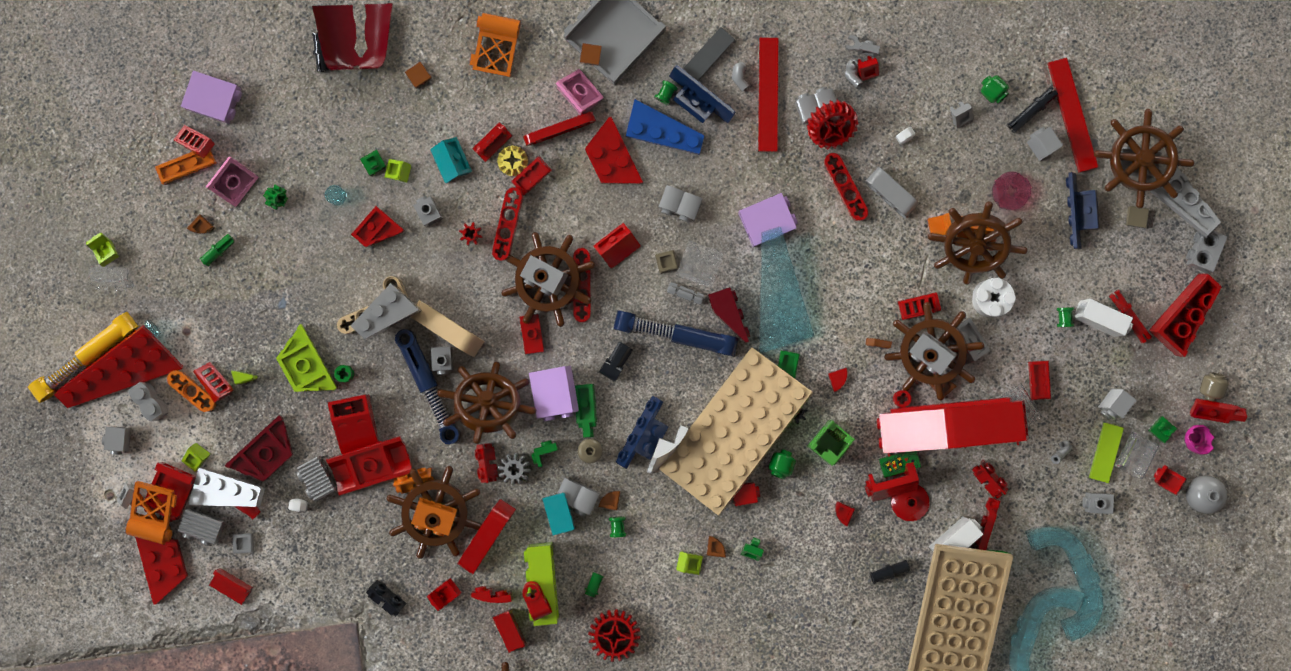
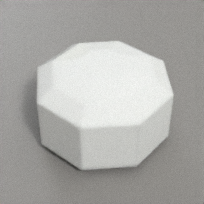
(905, 136)
(298, 505)

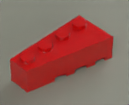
(1182, 319)

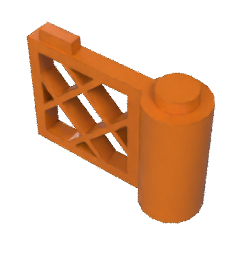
(496, 28)
(151, 527)

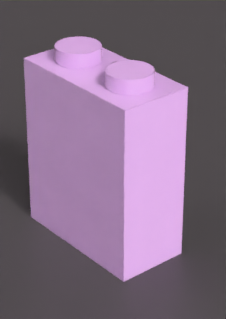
(211, 97)
(767, 215)
(554, 393)

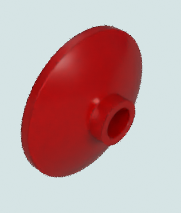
(911, 513)

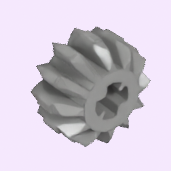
(509, 473)

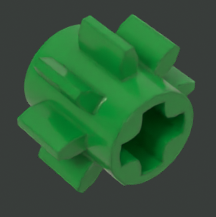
(275, 197)

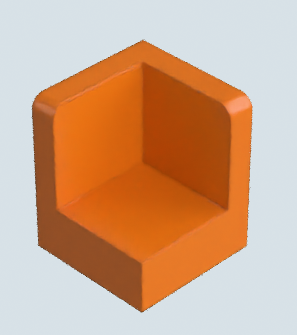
(939, 224)

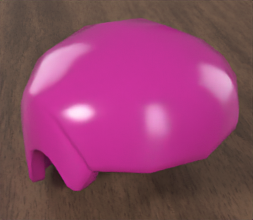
(1199, 439)

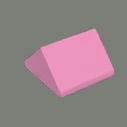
(579, 91)
(232, 181)

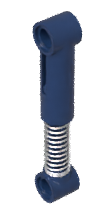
(679, 334)
(426, 383)

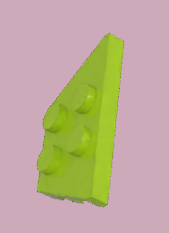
(304, 365)

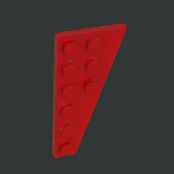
(131, 361)

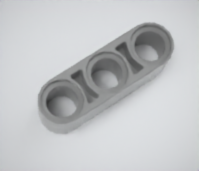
(891, 192)

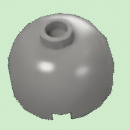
(1206, 494)

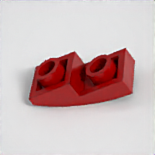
(483, 594)

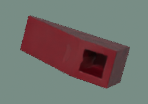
(725, 309)

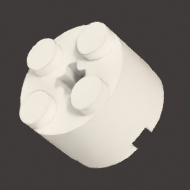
(983, 293)

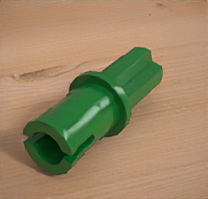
(217, 250)

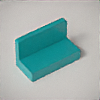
(450, 159)
(558, 513)

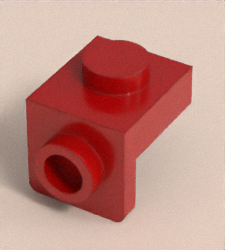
(1169, 480)
(443, 594)

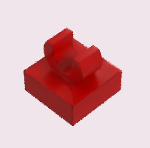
(868, 69)

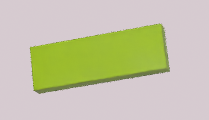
(1106, 452)

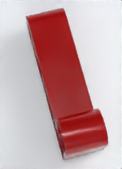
(486, 536)

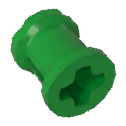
(665, 92)
(1065, 317)
(337, 373)
(617, 526)

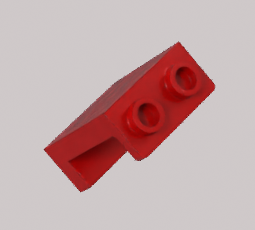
(173, 479)
(893, 487)

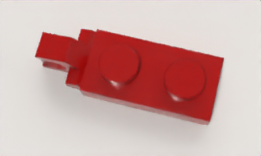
(1217, 411)
(987, 523)

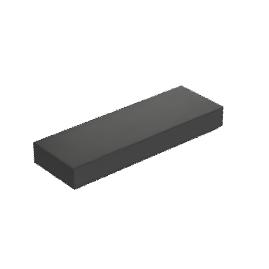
(709, 54)

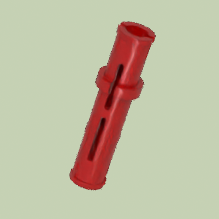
(1126, 308)

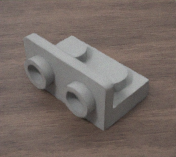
(971, 335)

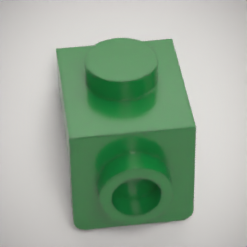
(546, 447)

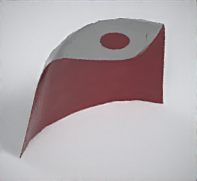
(338, 35)

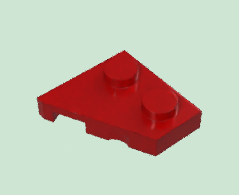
(376, 228)

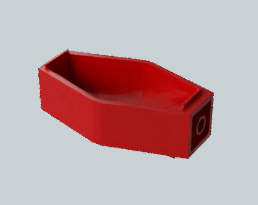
(953, 425)

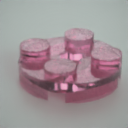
(1019, 198)

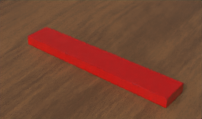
(768, 95)
(1072, 115)

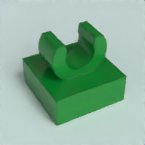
(373, 163)
(1162, 429)
(752, 550)

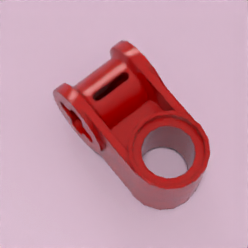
(537, 603)

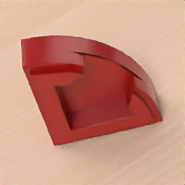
(838, 378)
(844, 513)

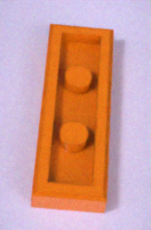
(183, 166)

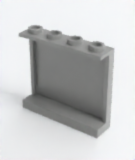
(620, 28)

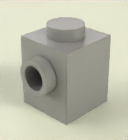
(427, 211)
(442, 359)
(116, 439)
(1098, 503)

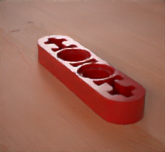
(559, 128)
(842, 188)
(510, 224)
(585, 285)

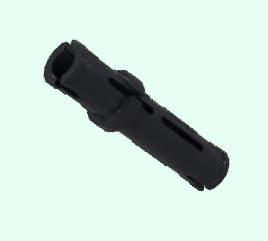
(1038, 105)

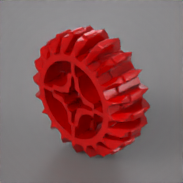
(822, 122)
(623, 635)

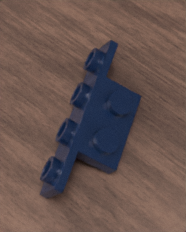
(698, 99)
(1083, 210)
(644, 435)

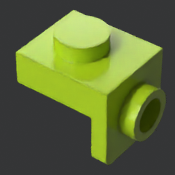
(102, 249)

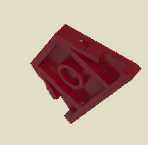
(264, 452)

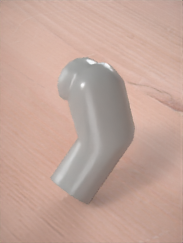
(851, 73)
(1064, 450)

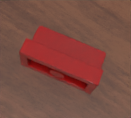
(617, 245)
(230, 586)
(509, 630)

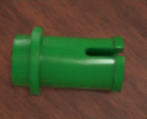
(594, 584)

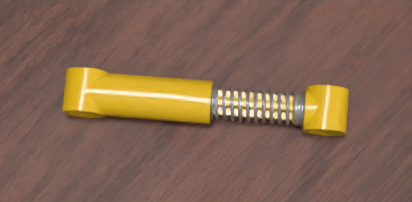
(121, 328)

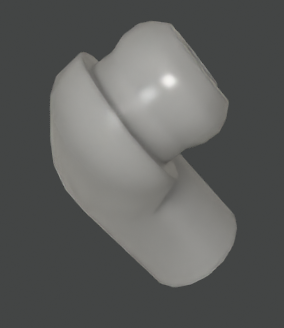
(737, 76)

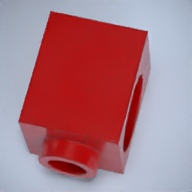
(747, 494)

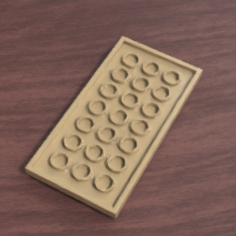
(736, 431)
(960, 609)

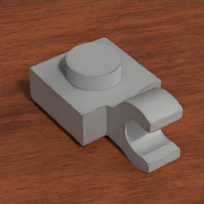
(867, 48)

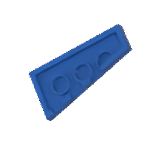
(656, 128)

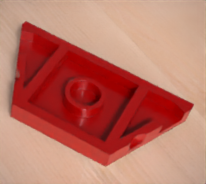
(611, 156)
(162, 566)

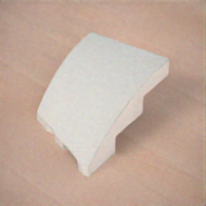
(665, 449)

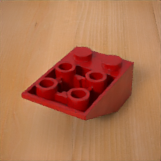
(353, 422)

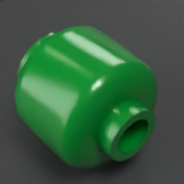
(994, 89)
(782, 464)

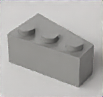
(384, 312)

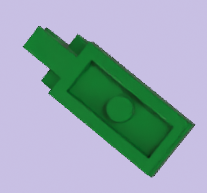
(586, 416)

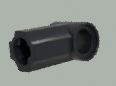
(614, 364)

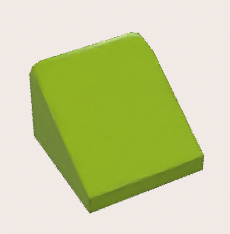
(398, 170)
(241, 377)
(195, 457)
(689, 563)

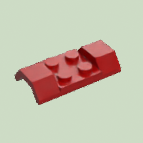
(370, 465)

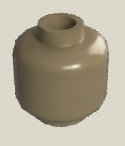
(1214, 386)
(590, 443)

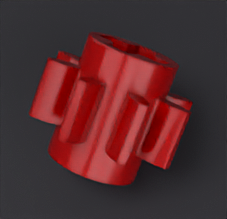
(465, 233)

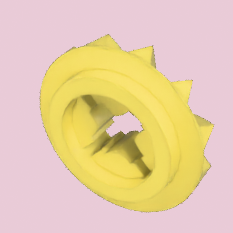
(518, 166)

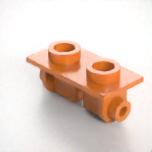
(405, 482)

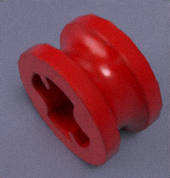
(905, 403)

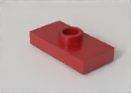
(531, 175)
(532, 335)
(1039, 380)

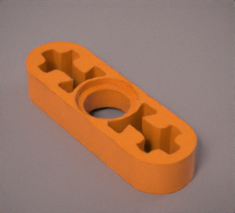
(184, 378)

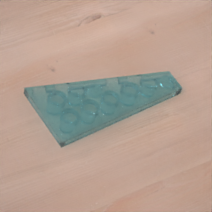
(781, 302)

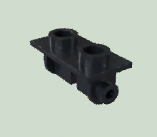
(379, 592)

